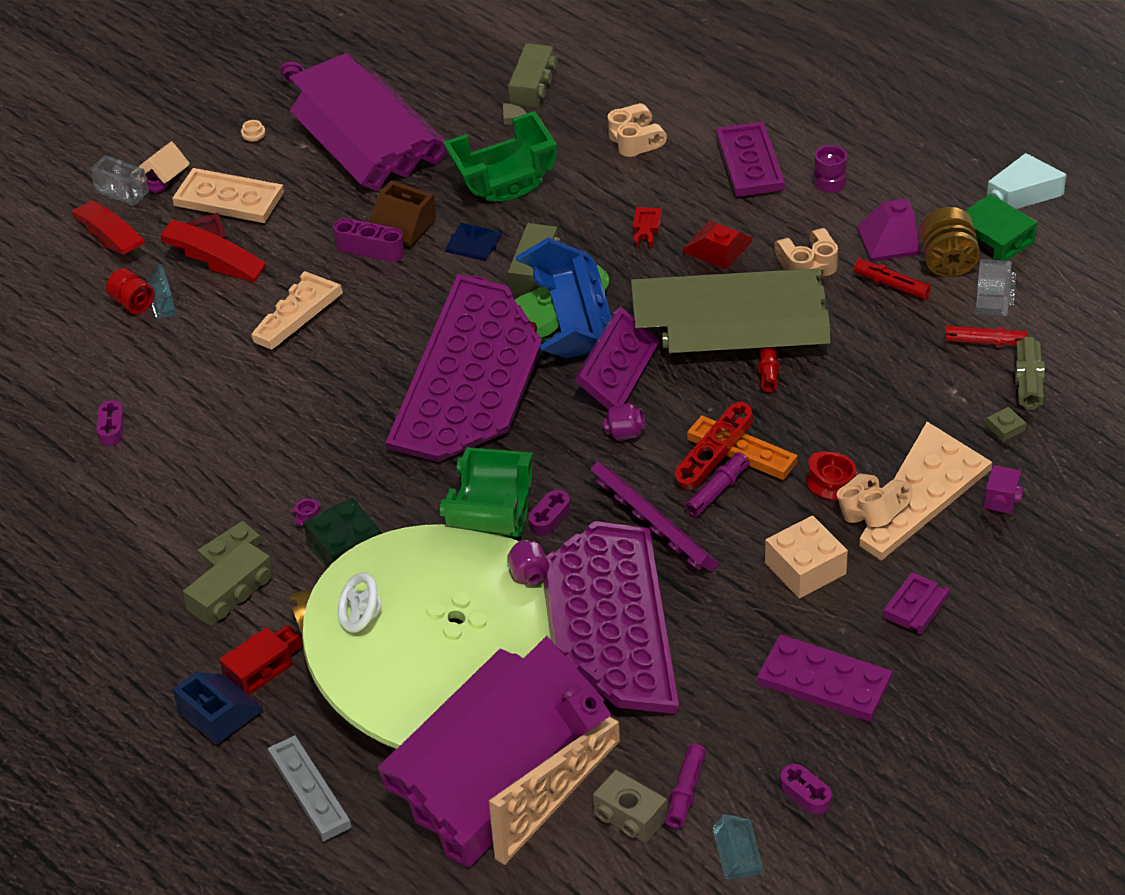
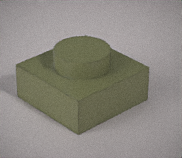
(1005, 424)

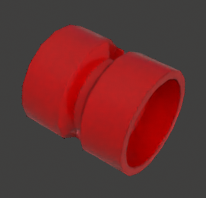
(130, 291)

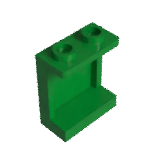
(1002, 227)

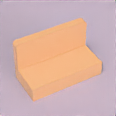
(166, 162)

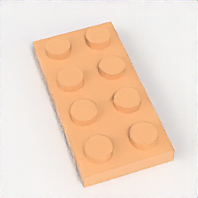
(228, 195)

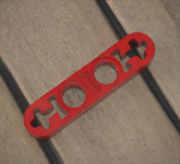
(711, 444)

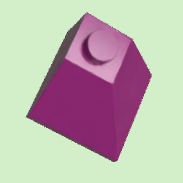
(890, 231)

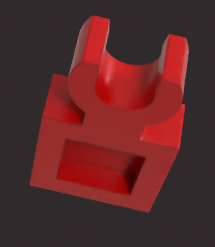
(645, 224)

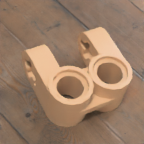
(630, 130)
(822, 256)
(864, 500)

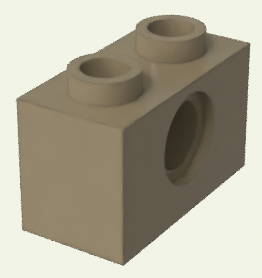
(630, 806)

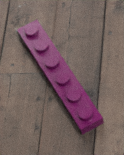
(660, 523)

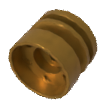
(949, 242)

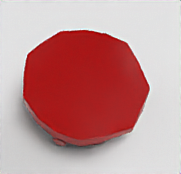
(828, 474)

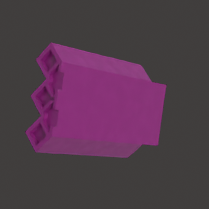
(363, 121)
(481, 744)

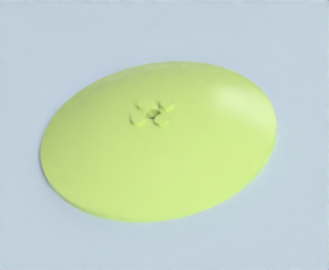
(411, 653)

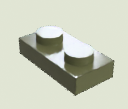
(227, 542)

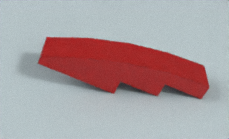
(109, 227)
(219, 253)

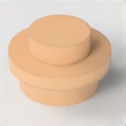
(252, 130)

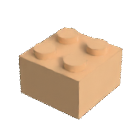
(806, 556)

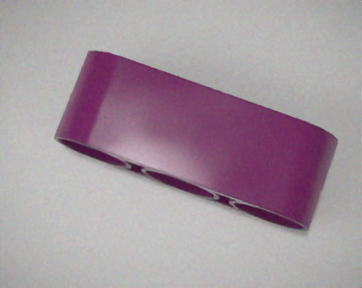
(369, 239)

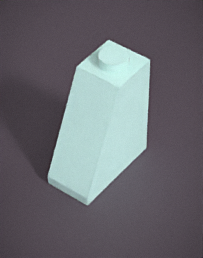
(1027, 182)

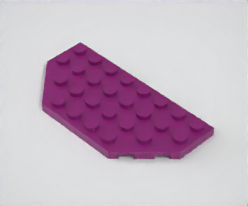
(468, 373)
(611, 615)

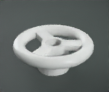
(364, 604)

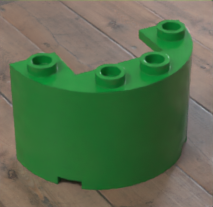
(507, 167)
(491, 492)

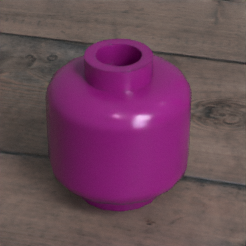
(624, 422)
(527, 562)

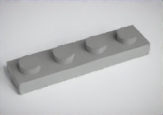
(309, 788)

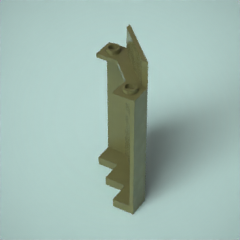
(734, 310)

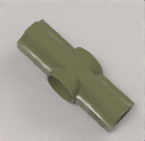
(1029, 373)

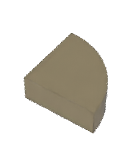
(511, 111)

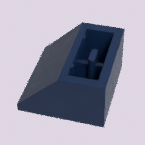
(214, 704)

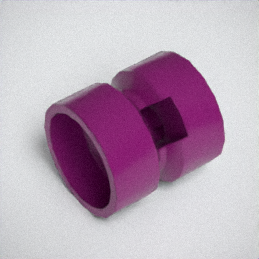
(830, 168)

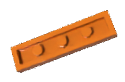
(758, 452)

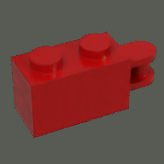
(261, 658)

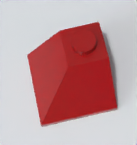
(717, 245)

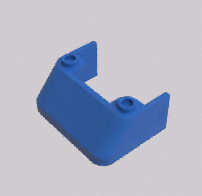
(575, 294)

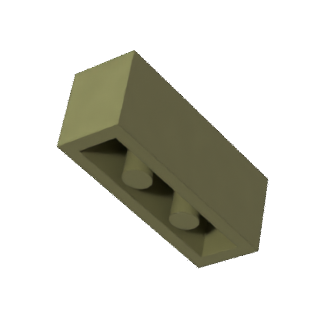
(532, 75)
(521, 275)
(228, 583)

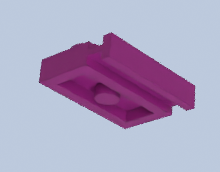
(916, 603)

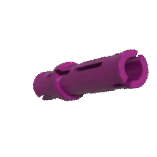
(723, 477)
(683, 796)

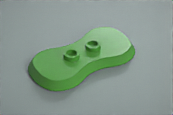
(540, 306)

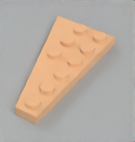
(938, 473)
(535, 797)

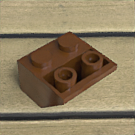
(404, 209)

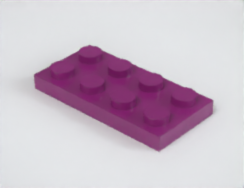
(750, 159)
(616, 360)
(825, 677)

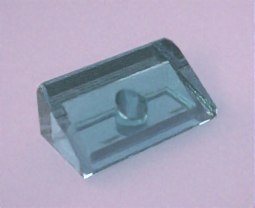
(163, 300)
(737, 847)

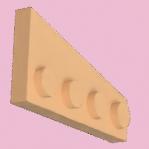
(300, 306)

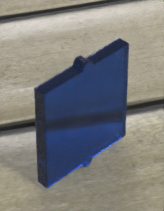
(473, 242)

